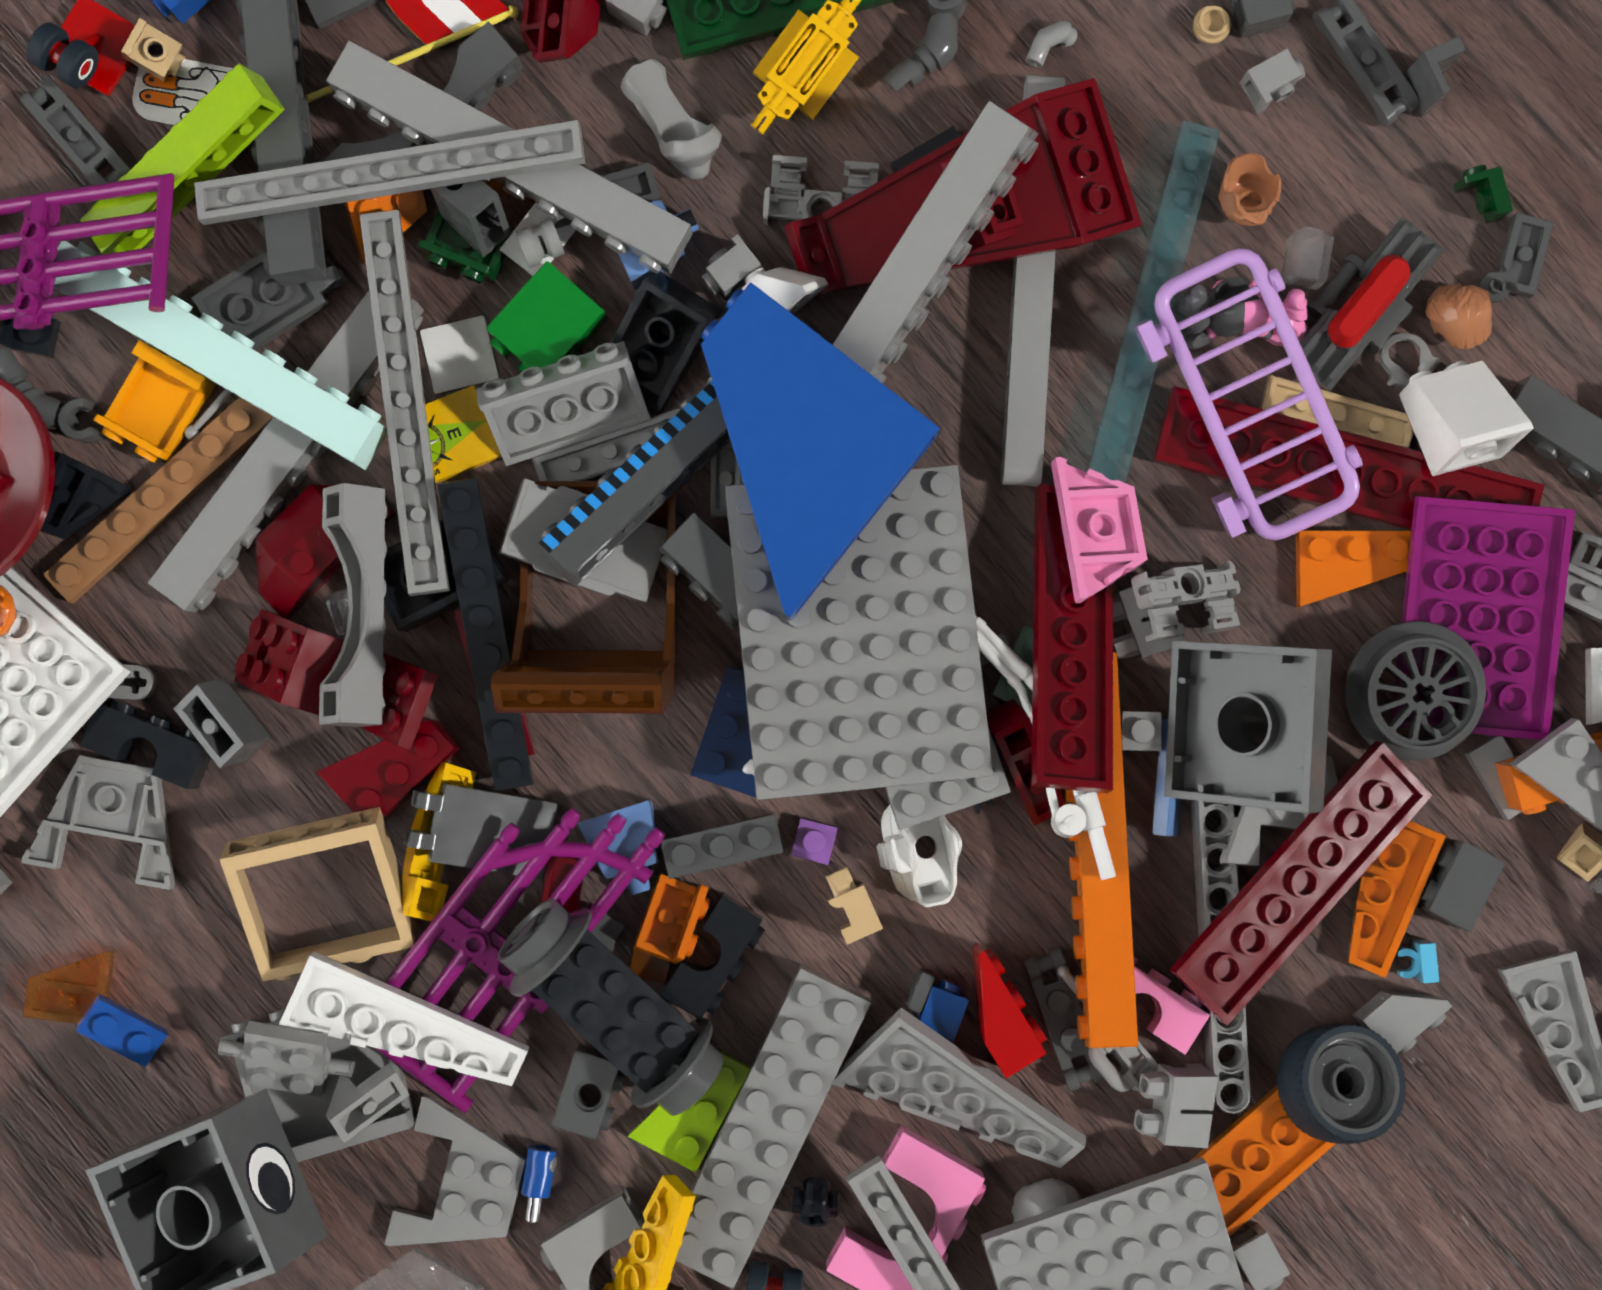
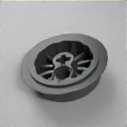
(1363, 682)

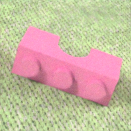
(1176, 1016)

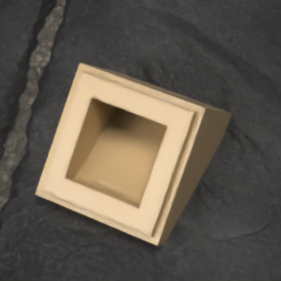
(1583, 852)

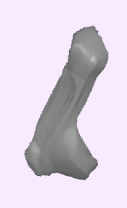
(680, 138)

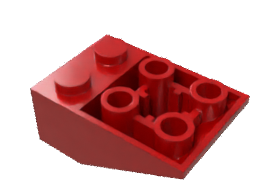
(1001, 1025)

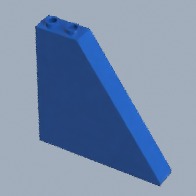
(810, 436)

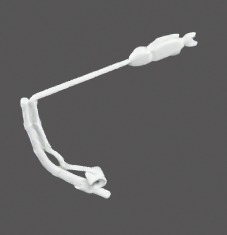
(1069, 818)

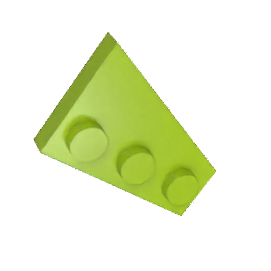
(689, 1134)

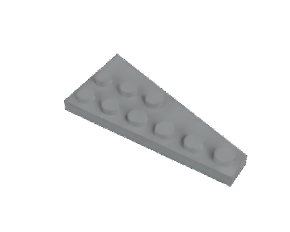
(950, 1087)

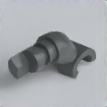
(935, 49)
(53, 411)

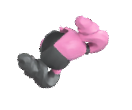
(1239, 317)

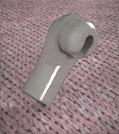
(1047, 37)

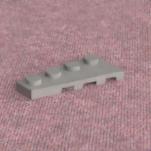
(1561, 1018)

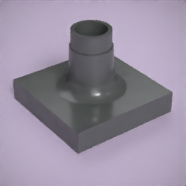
(1248, 725)

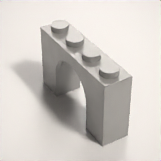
(582, 1240)

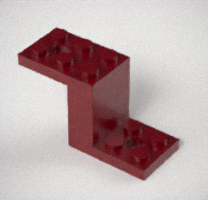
(293, 660)

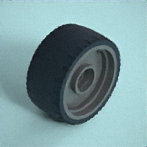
(1368, 1078)

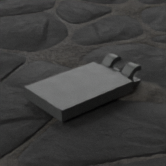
(260, 306)
(471, 820)

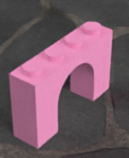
(949, 1183)

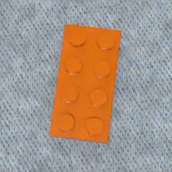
(1258, 1159)

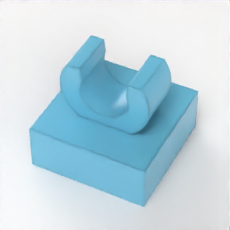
(1423, 961)

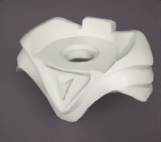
(920, 879)

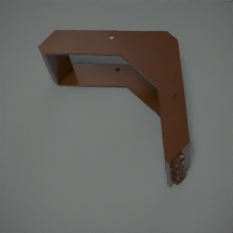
(588, 678)

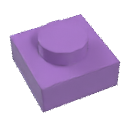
(814, 841)

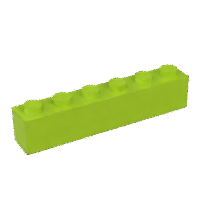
(193, 151)

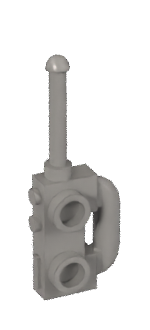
(1131, 1059)

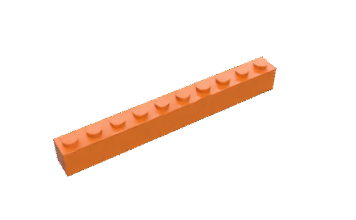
(1105, 918)

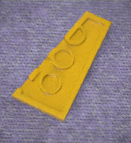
(658, 1241)

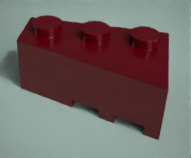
(389, 773)

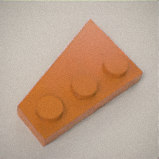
(1346, 560)

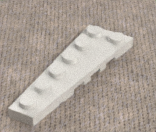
(377, 1015)

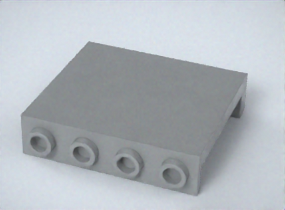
(305, 1116)

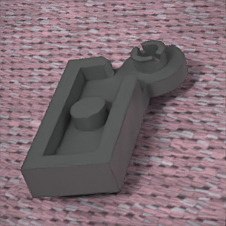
(1520, 259)

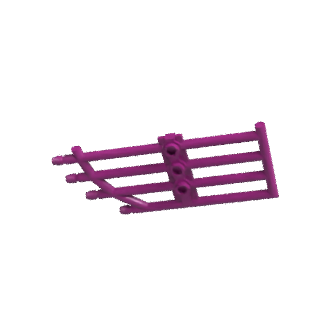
(41, 236)
(480, 942)

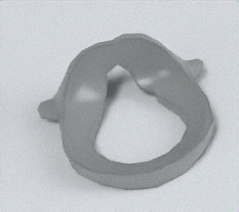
(1396, 373)

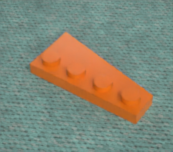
(1389, 897)

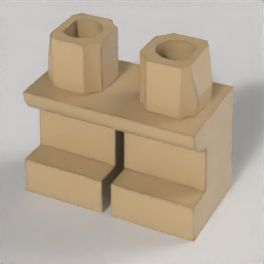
(856, 905)

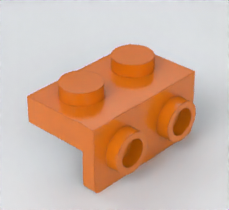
(671, 919)

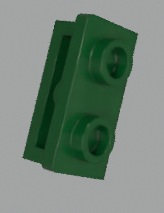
(447, 247)

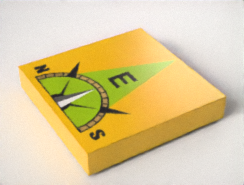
(459, 434)

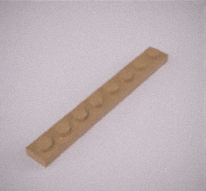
(157, 499)

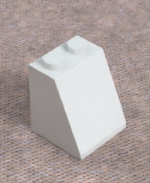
(1462, 416)

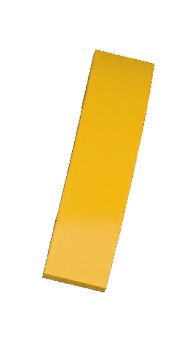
(421, 886)

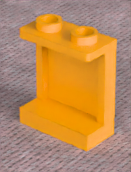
(155, 404)

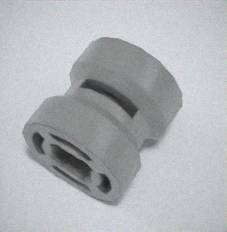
(532, 246)

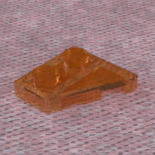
(69, 990)

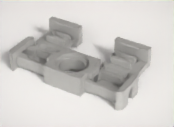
(787, 199)
(1167, 593)

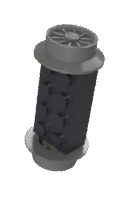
(611, 1007)

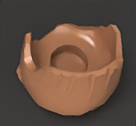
(1249, 190)
(1460, 314)

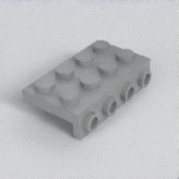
(563, 403)

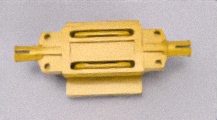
(806, 63)

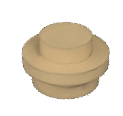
(1211, 25)

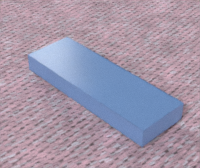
(1165, 808)

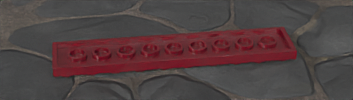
(1387, 479)

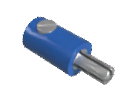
(538, 1178)

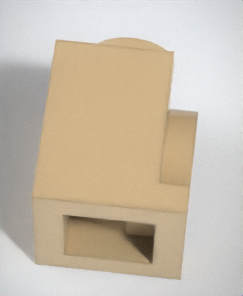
(137, 53)

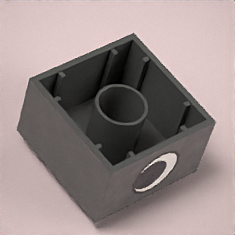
(209, 1201)

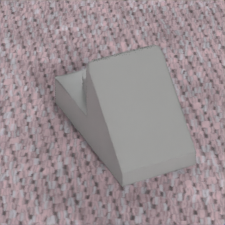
(359, 1106)

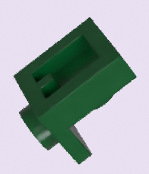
(1492, 193)

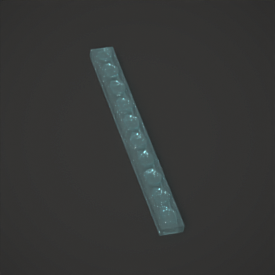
(1163, 261)

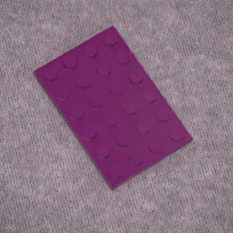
(1501, 586)

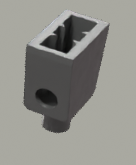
(474, 213)

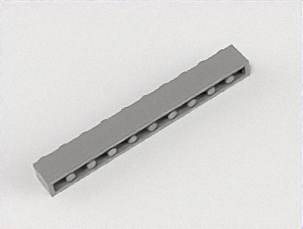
(571, 191)
(266, 473)

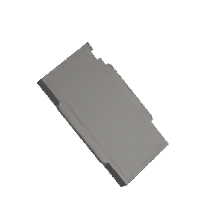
(624, 572)

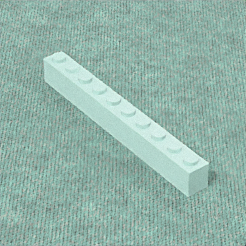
(234, 364)

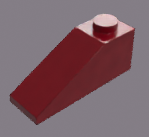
(1013, 741)

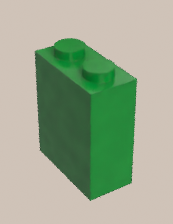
(545, 320)

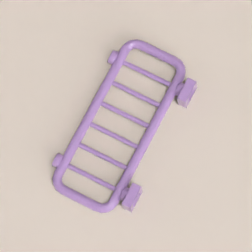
(1168, 332)

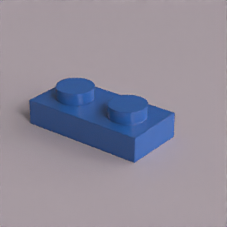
(121, 1030)

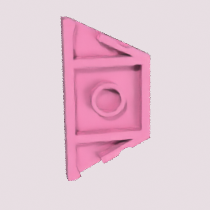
(1098, 527)

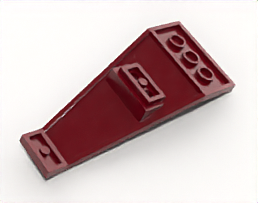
(1060, 198)

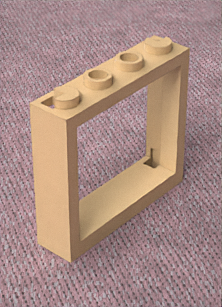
(306, 840)

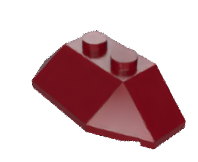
(558, 27)
(296, 553)

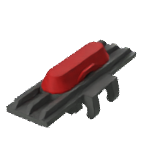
(1373, 308)

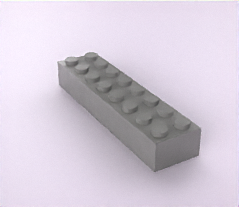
(936, 240)
(769, 1123)

